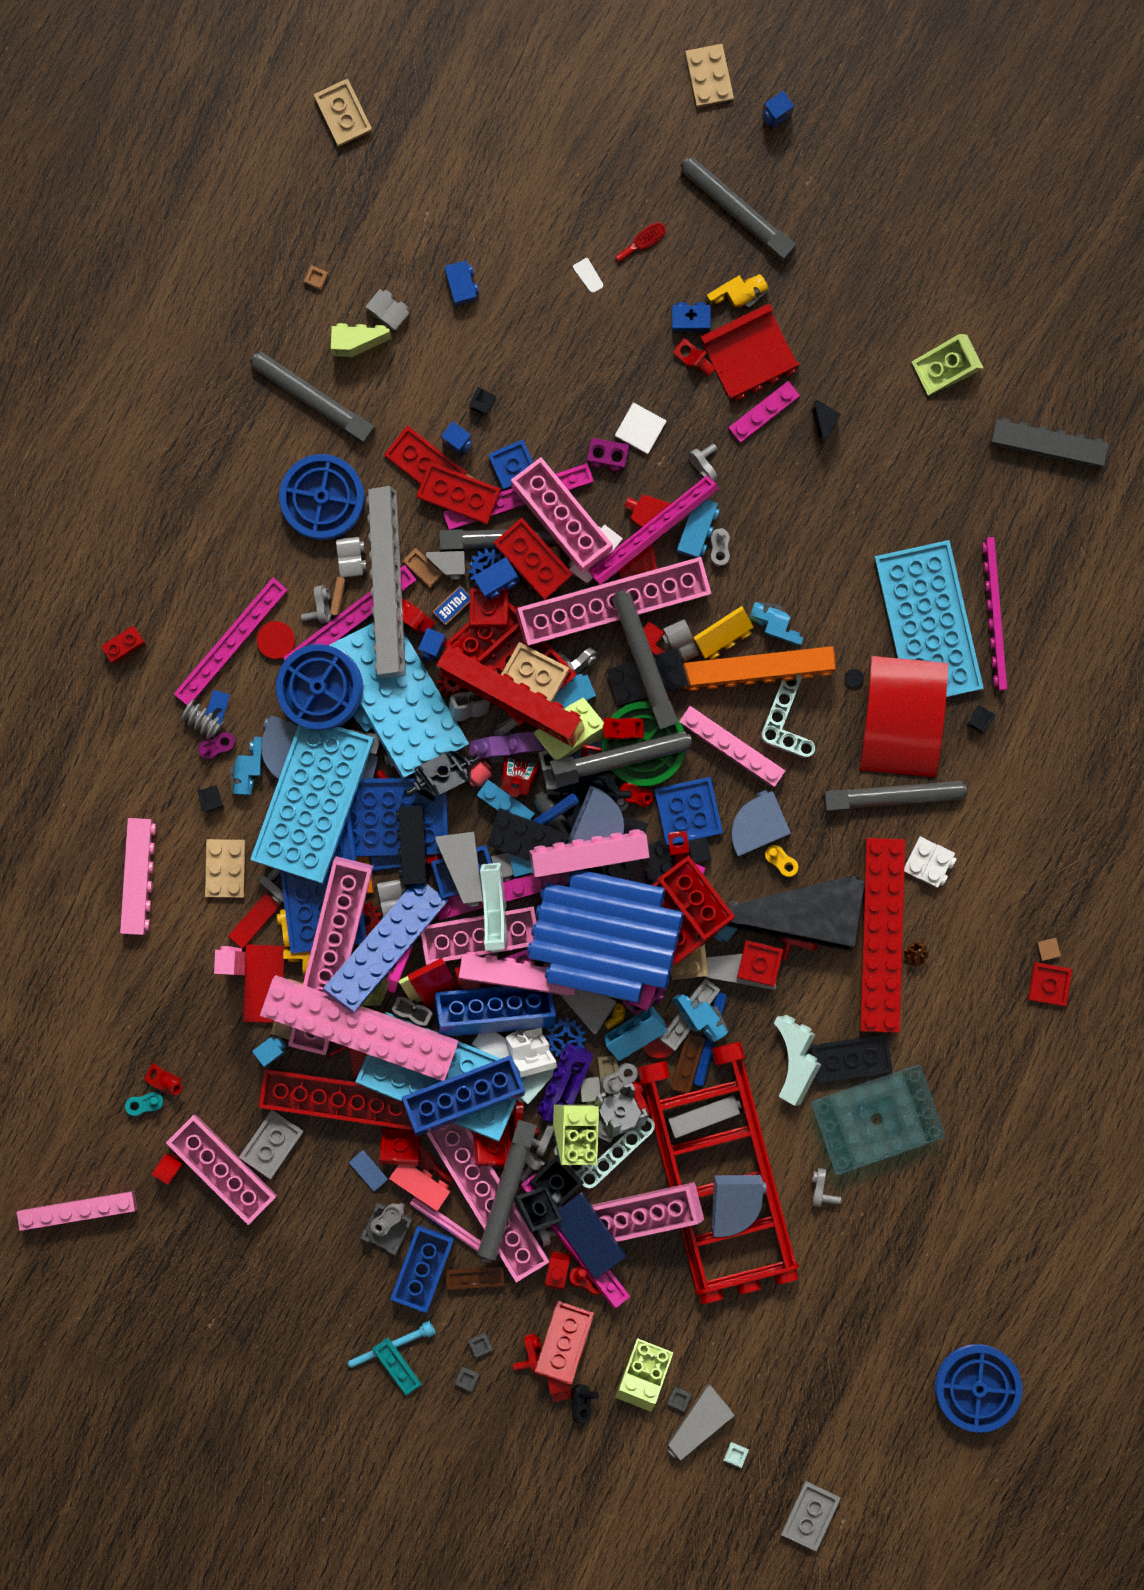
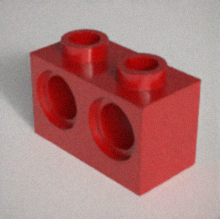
(123, 645)

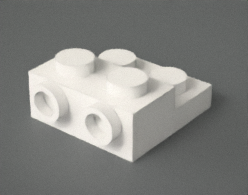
(929, 862)

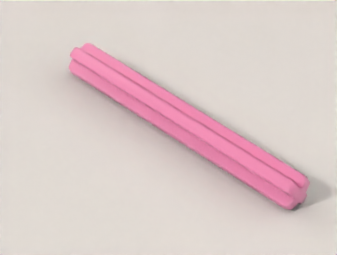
(446, 1223)

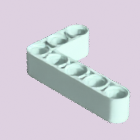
(777, 727)
(607, 1155)

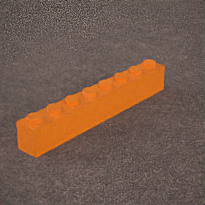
(761, 667)

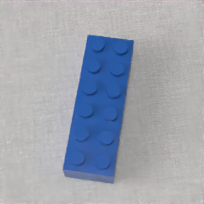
(492, 1010)
(463, 1096)

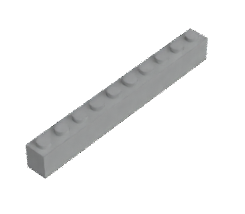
(386, 582)

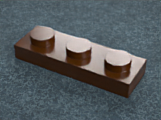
(687, 1063)
(475, 1277)

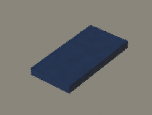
(589, 1236)

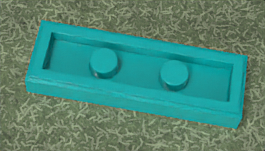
(397, 1366)

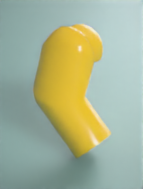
(617, 1017)

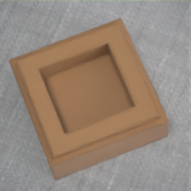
(316, 277)
(1048, 949)

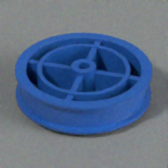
(322, 497)
(319, 687)
(978, 1388)

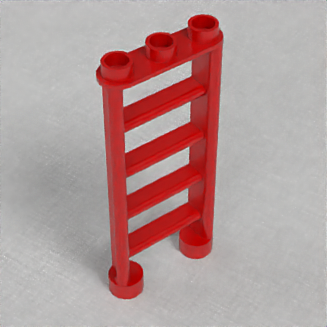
(748, 1280)

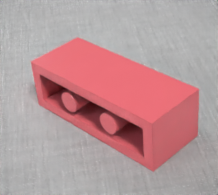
(421, 1185)

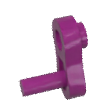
(211, 748)

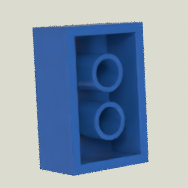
(444, 879)

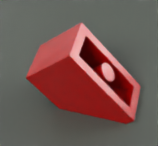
(168, 1168)

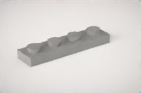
(679, 1027)

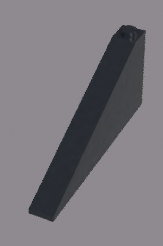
(814, 914)

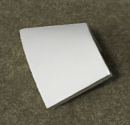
(530, 1051)

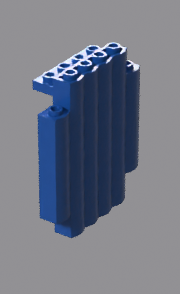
(605, 935)

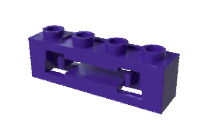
(565, 1080)

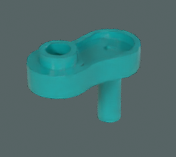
(150, 1102)

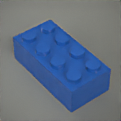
(422, 1268)

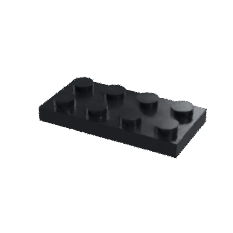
(628, 683)
(519, 834)
(643, 870)
(852, 1058)

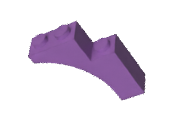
(505, 745)

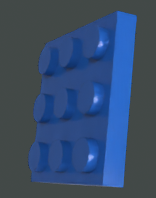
(688, 808)

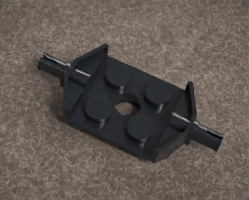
(432, 784)
(579, 789)

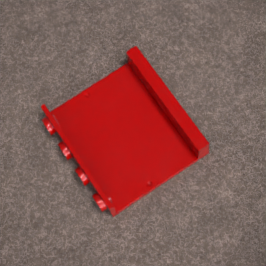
(749, 353)

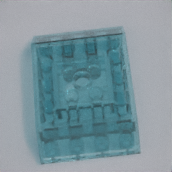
(906, 1122)

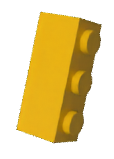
(723, 634)

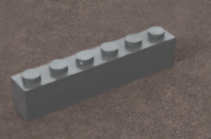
(1049, 443)

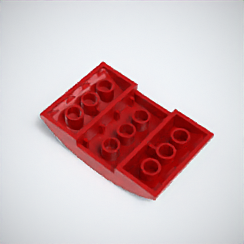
(497, 645)
(904, 716)
(702, 907)

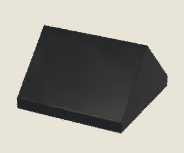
(825, 419)
(559, 1179)
(538, 1209)

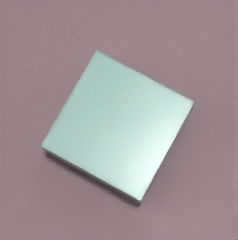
(736, 1454)

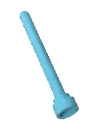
(425, 1330)

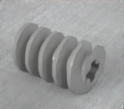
(201, 720)

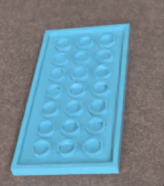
(929, 612)
(403, 709)
(312, 801)
(400, 1081)

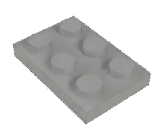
(271, 1144)
(810, 1515)

